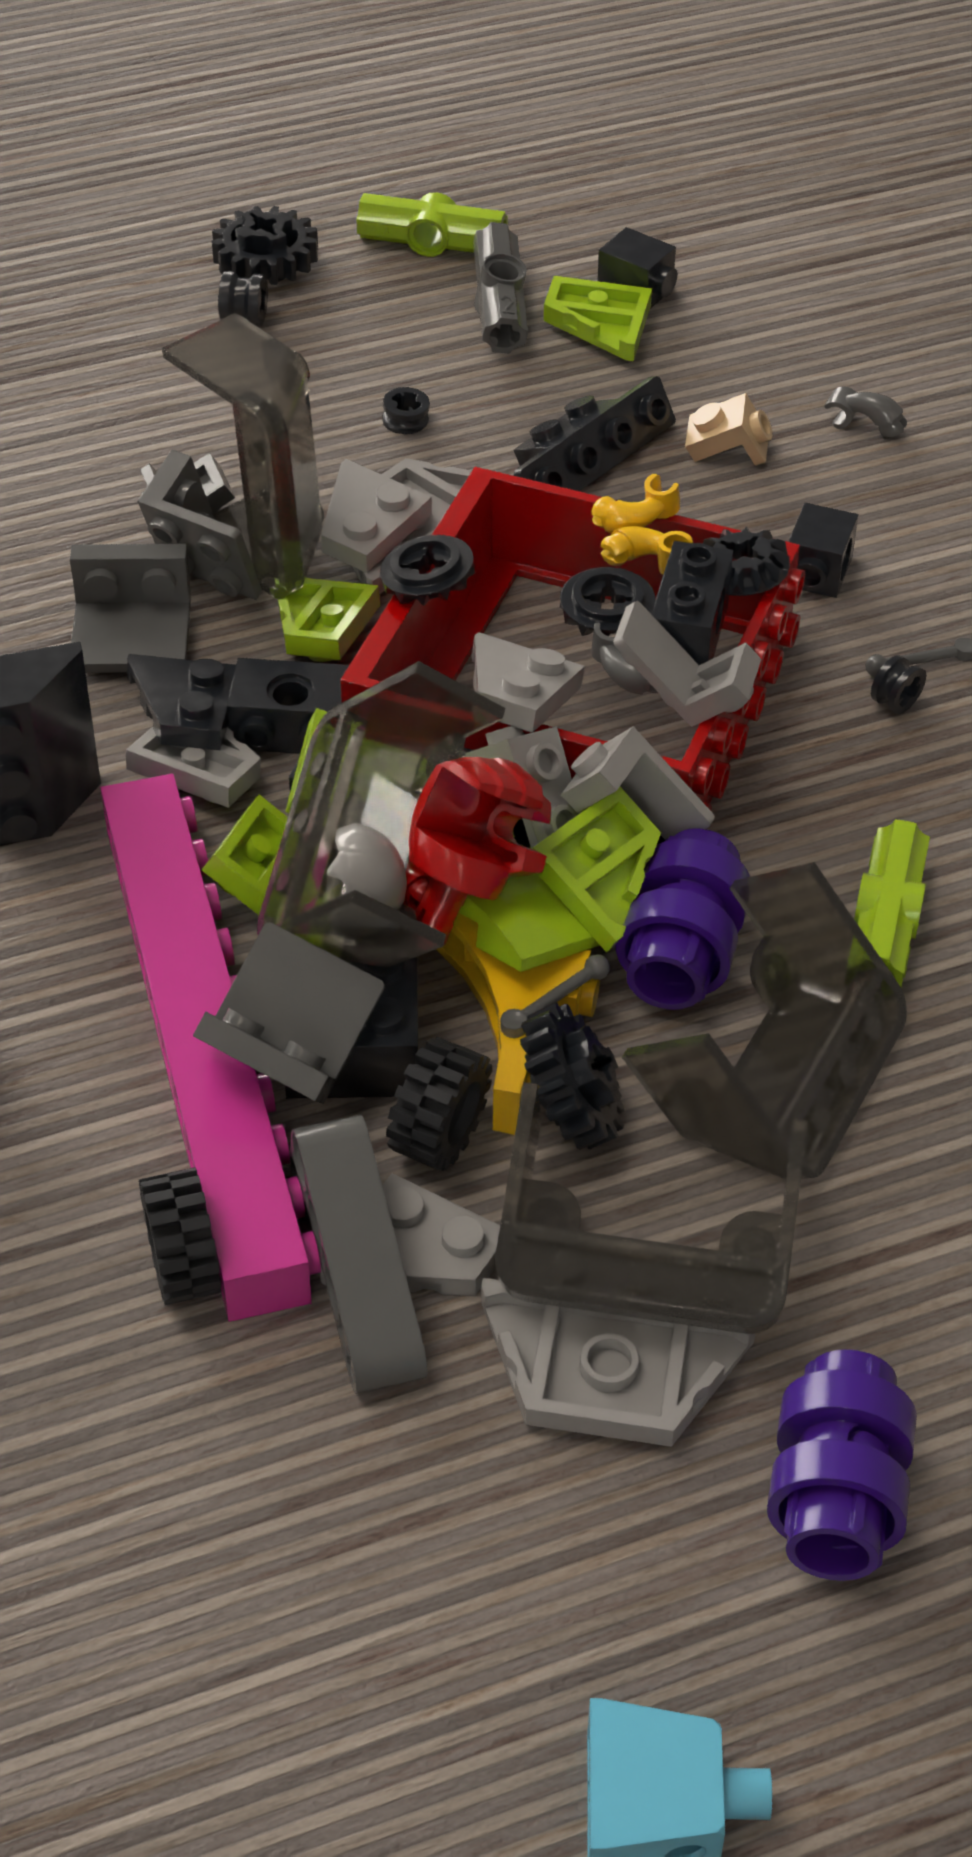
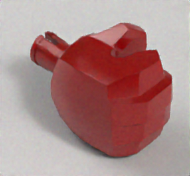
(466, 834)

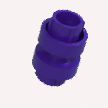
(683, 920)
(842, 1465)

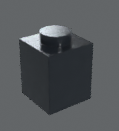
(640, 262)

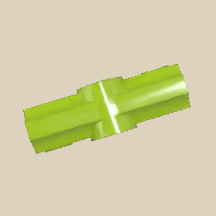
(411, 220)
(893, 893)

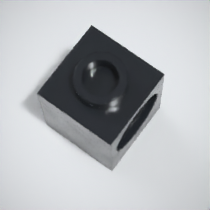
(825, 547)

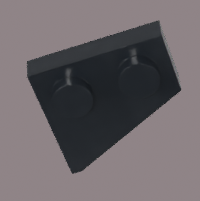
(184, 698)

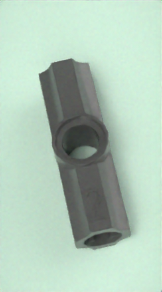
(500, 288)

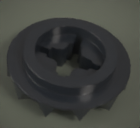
(765, 567)
(406, 568)
(586, 591)

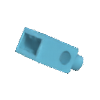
(663, 1784)

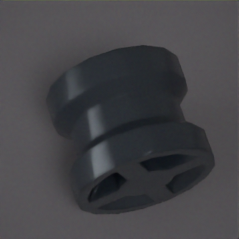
(243, 296)

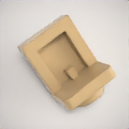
(726, 426)

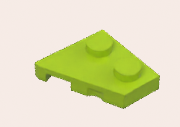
(599, 313)

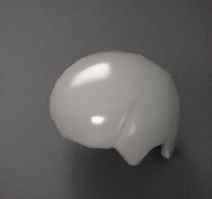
(369, 864)

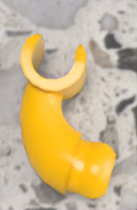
(657, 504)
(636, 541)

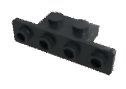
(594, 436)

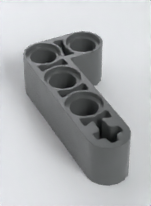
(358, 1253)

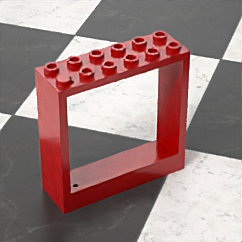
(548, 538)

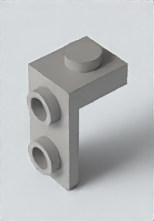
(689, 688)
(545, 761)
(646, 778)

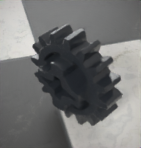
(265, 244)
(573, 1075)

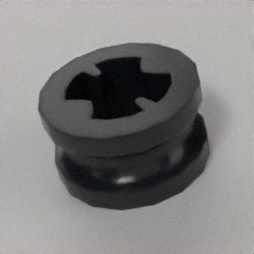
(405, 410)
(898, 684)

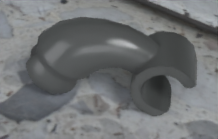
(878, 407)
(615, 665)

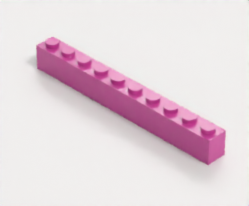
(215, 1096)

